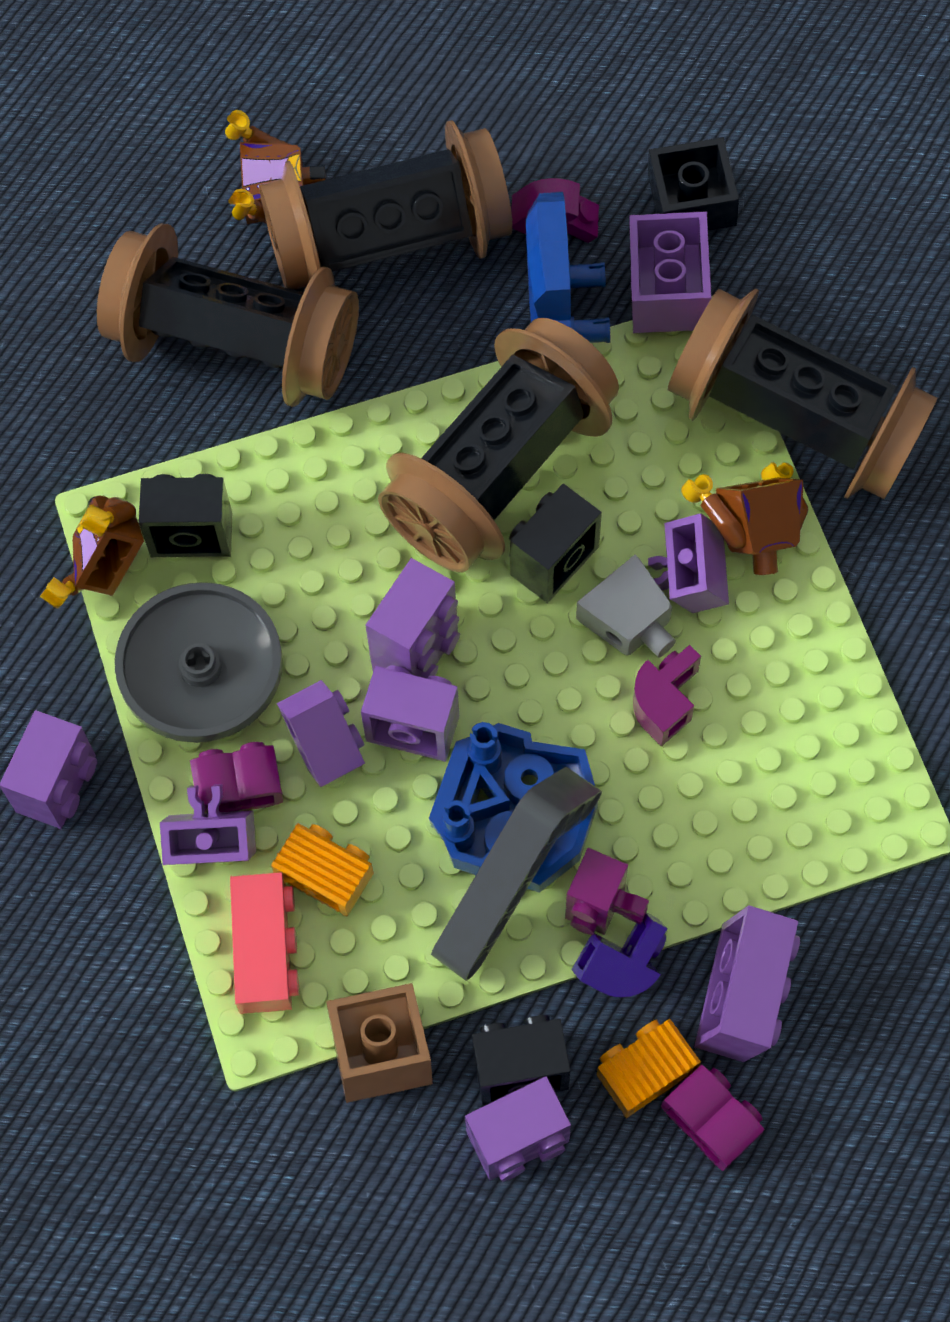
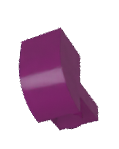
(581, 213)
(656, 697)

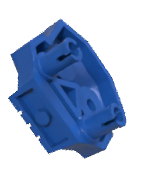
(550, 269)
(496, 762)

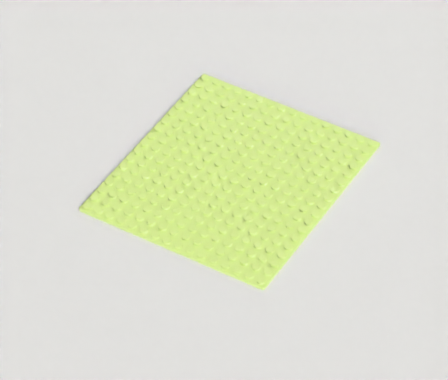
(764, 800)

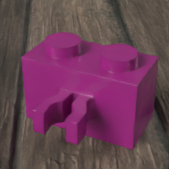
(600, 893)

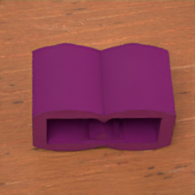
(247, 777)
(713, 1116)

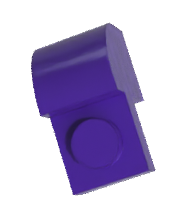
(624, 969)

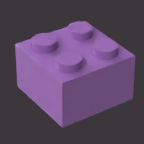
(410, 712)
(49, 770)
(518, 1130)

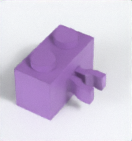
(694, 564)
(322, 732)
(208, 835)

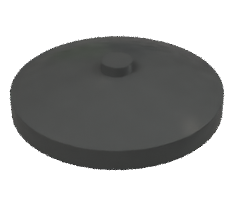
(198, 662)

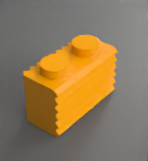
(324, 868)
(647, 1066)

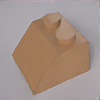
(379, 1042)

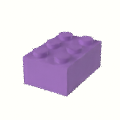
(669, 271)
(414, 622)
(748, 984)

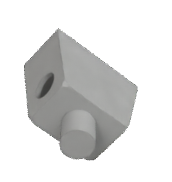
(628, 610)

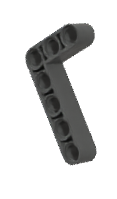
(509, 868)

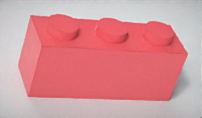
(263, 943)

